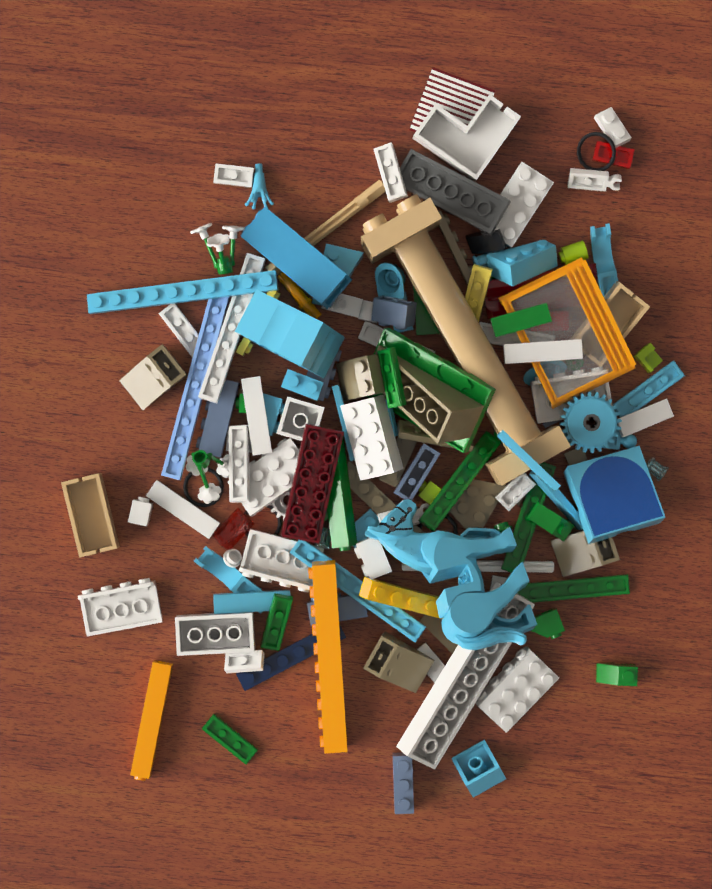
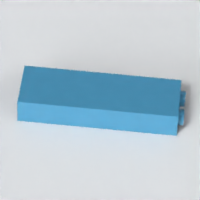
(296, 257)

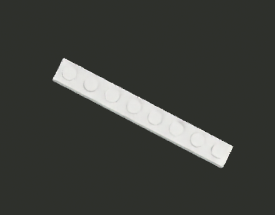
(228, 338)

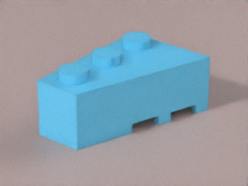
(344, 259)
(522, 262)

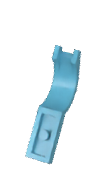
(603, 257)
(229, 576)

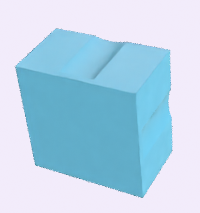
(290, 333)

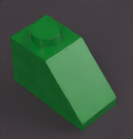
(550, 521)
(549, 624)
(617, 674)

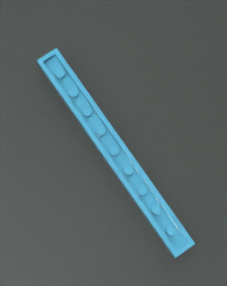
(182, 292)

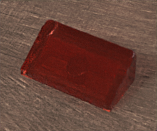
(233, 529)

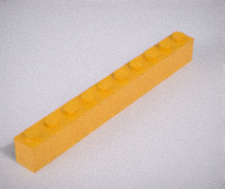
(329, 656)

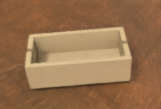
(625, 309)
(90, 515)

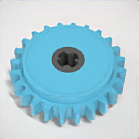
(598, 410)

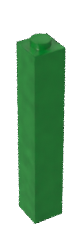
(340, 507)

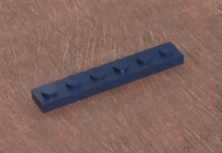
(281, 661)

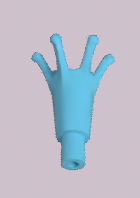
(259, 188)

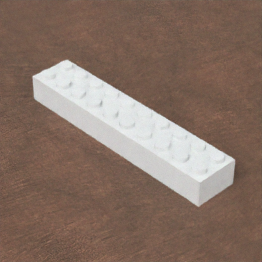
(454, 695)

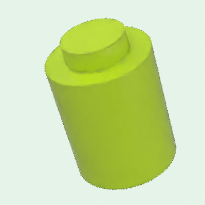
(573, 252)

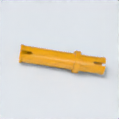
(304, 302)

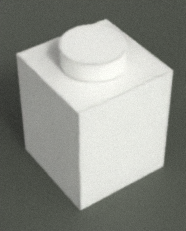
(140, 511)

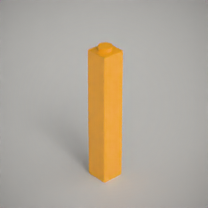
(151, 720)

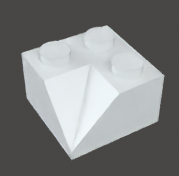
(296, 416)
(373, 557)

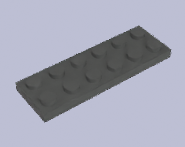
(453, 192)

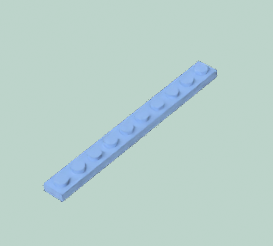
(190, 402)

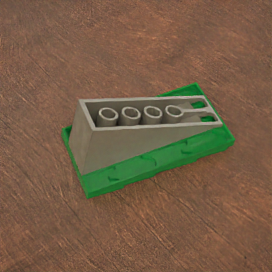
(437, 393)

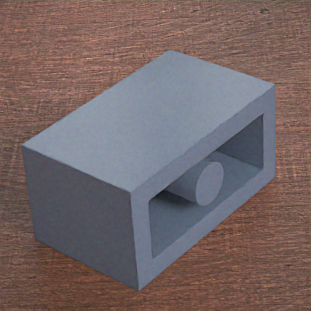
(393, 312)

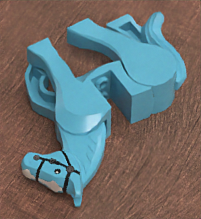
(465, 609)

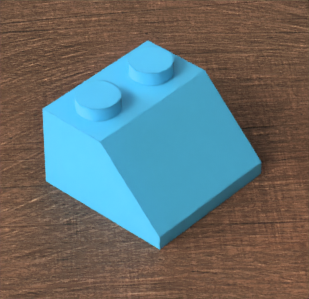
(478, 768)

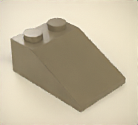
(360, 377)

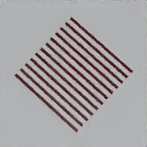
(452, 94)

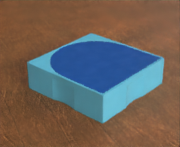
(614, 494)

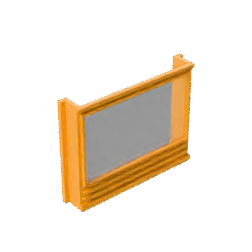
(576, 313)

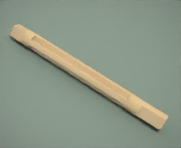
(342, 216)

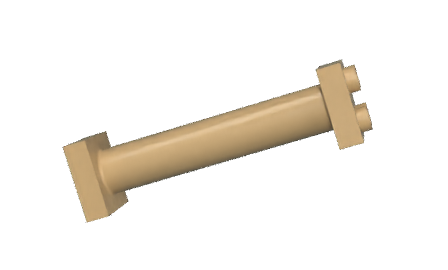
(460, 329)

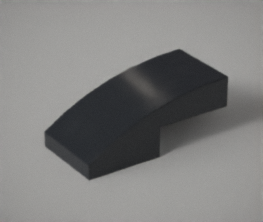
(485, 243)

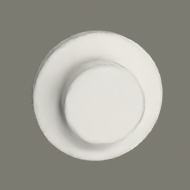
(232, 558)

